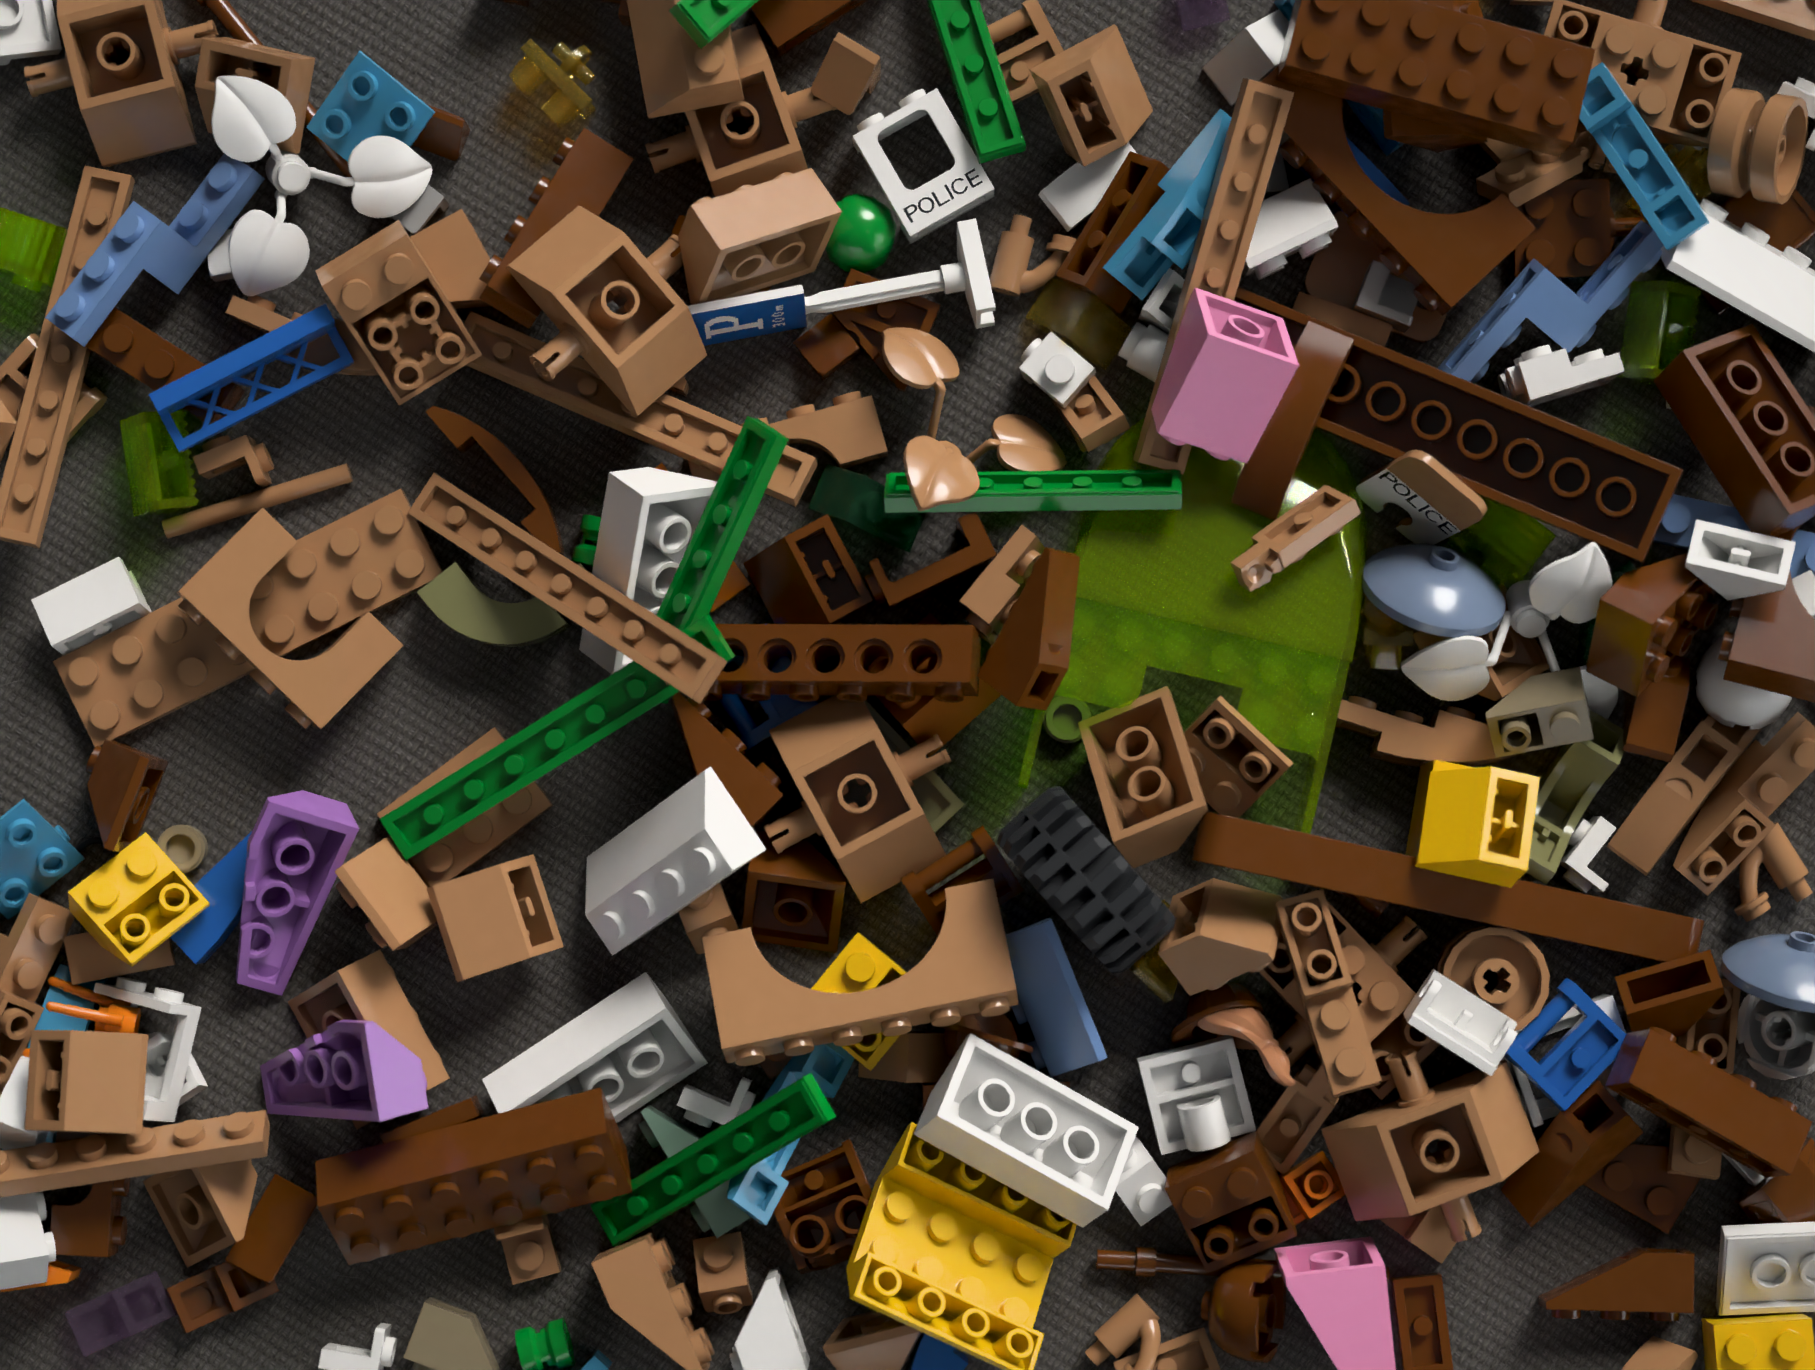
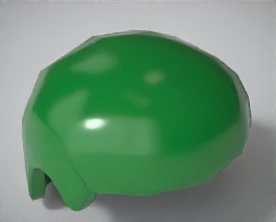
(861, 234)

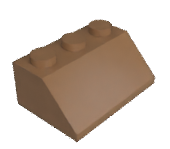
(674, 68)
(756, 236)
(1144, 776)
(368, 993)

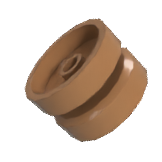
(1757, 145)
(1515, 960)

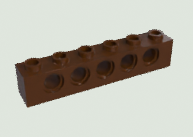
(856, 645)

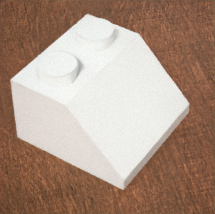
(770, 1332)

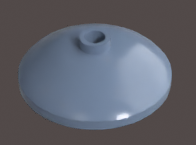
(1433, 590)
(1774, 969)

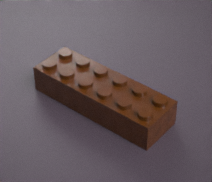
(1440, 68)
(473, 1176)

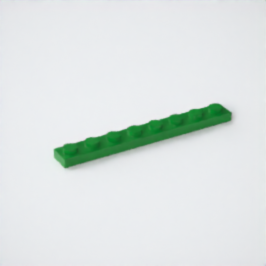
(536, 749)

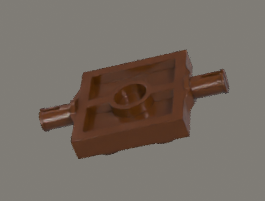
(1571, 229)

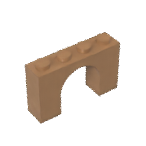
(222, 597)

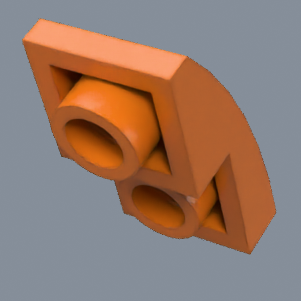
(1311, 1187)

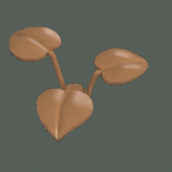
(937, 468)

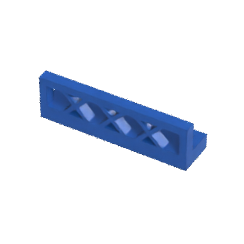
(244, 361)

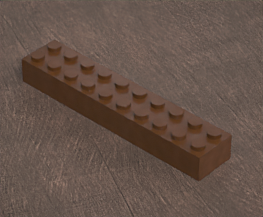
(1493, 443)

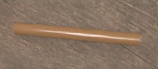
(256, 500)

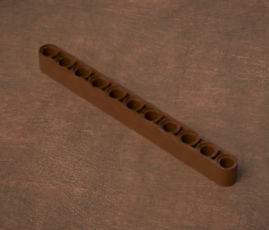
(1396, 880)

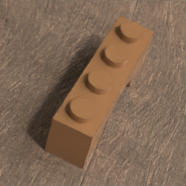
(844, 431)

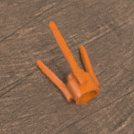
(113, 1017)

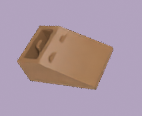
(398, 312)
(646, 1296)

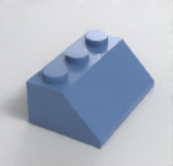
(1051, 1001)

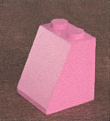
(1223, 377)
(1343, 1299)

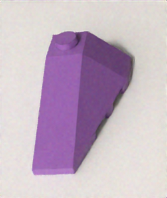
(287, 881)
(346, 1074)

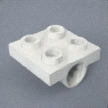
(1196, 1095)

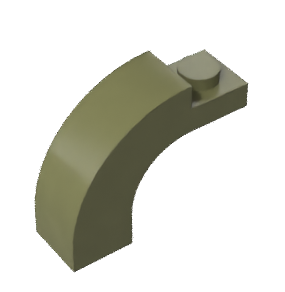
(470, 612)
(1567, 791)

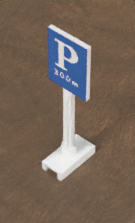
(787, 307)

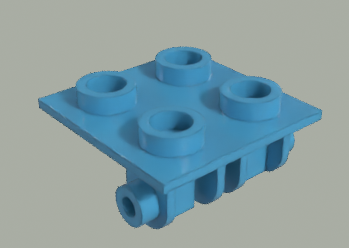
(368, 105)
(31, 856)

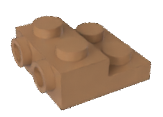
(1001, 584)

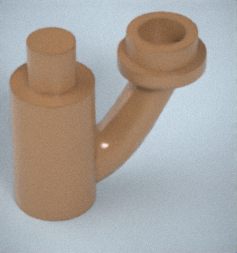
(1012, 257)
(1782, 864)
(1123, 1329)

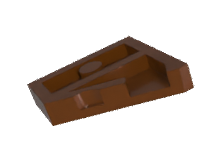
(869, 321)
(1642, 1186)

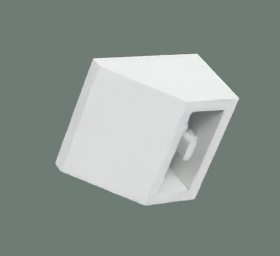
(1287, 225)

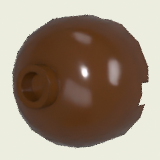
(1245, 1310)

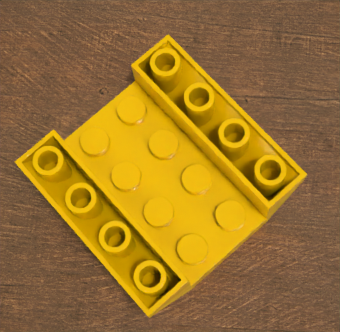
(956, 1254)

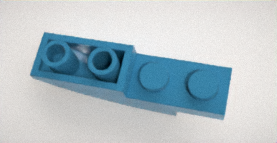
(1173, 223)

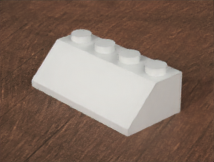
(1749, 274)
(642, 541)
(666, 861)
(623, 1044)
(1027, 1131)

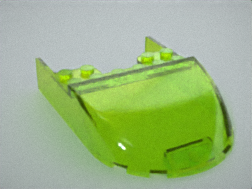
(1166, 598)

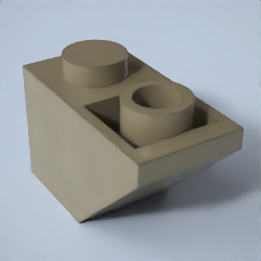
(1541, 714)
(449, 1340)

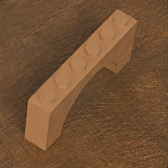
(958, 977)

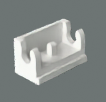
(90, 606)
(1461, 1022)

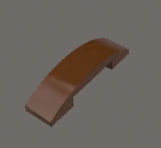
(465, 433)
(1272, 466)

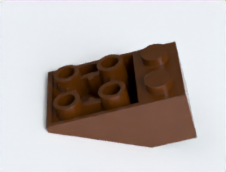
(1648, 622)
(751, 787)

